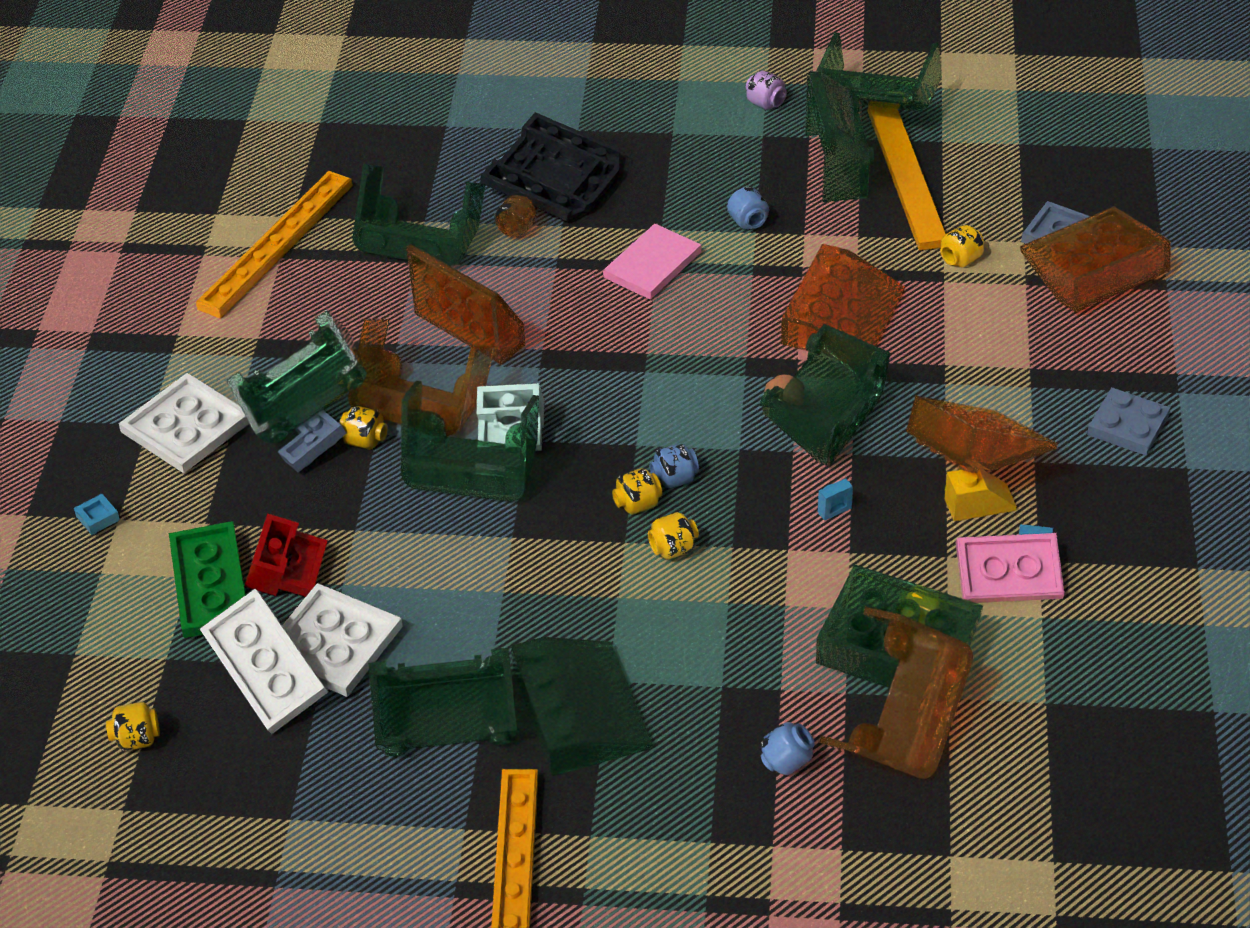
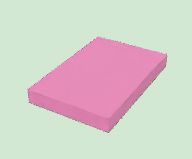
(652, 261)
(1009, 568)

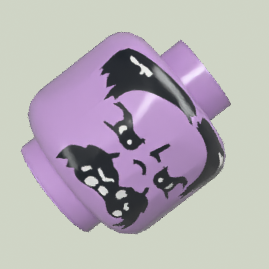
(766, 90)

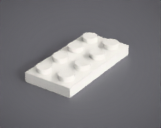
(263, 661)

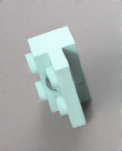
(502, 407)

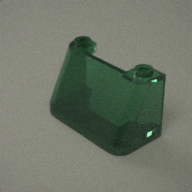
(302, 383)
(829, 393)
(443, 703)

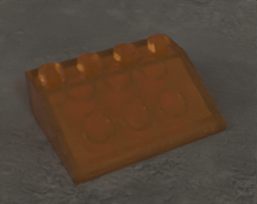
(1098, 258)
(841, 293)
(463, 306)
(974, 435)

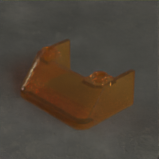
(385, 390)
(919, 700)

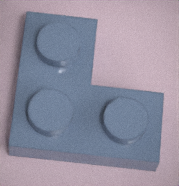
(313, 439)

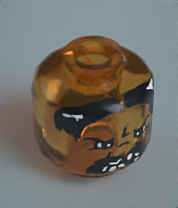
(515, 216)

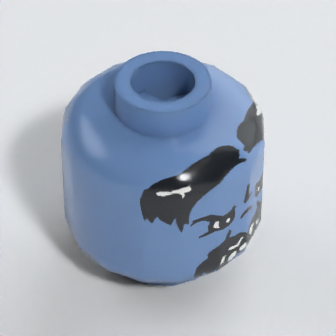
(748, 208)
(675, 465)
(787, 748)

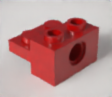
(276, 542)

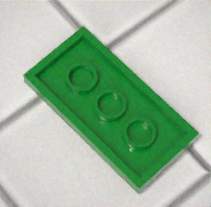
(205, 574)

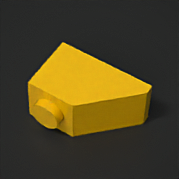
(976, 495)

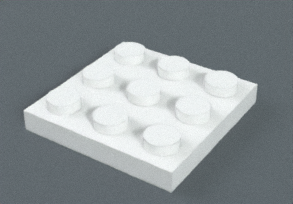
(184, 422)
(340, 636)

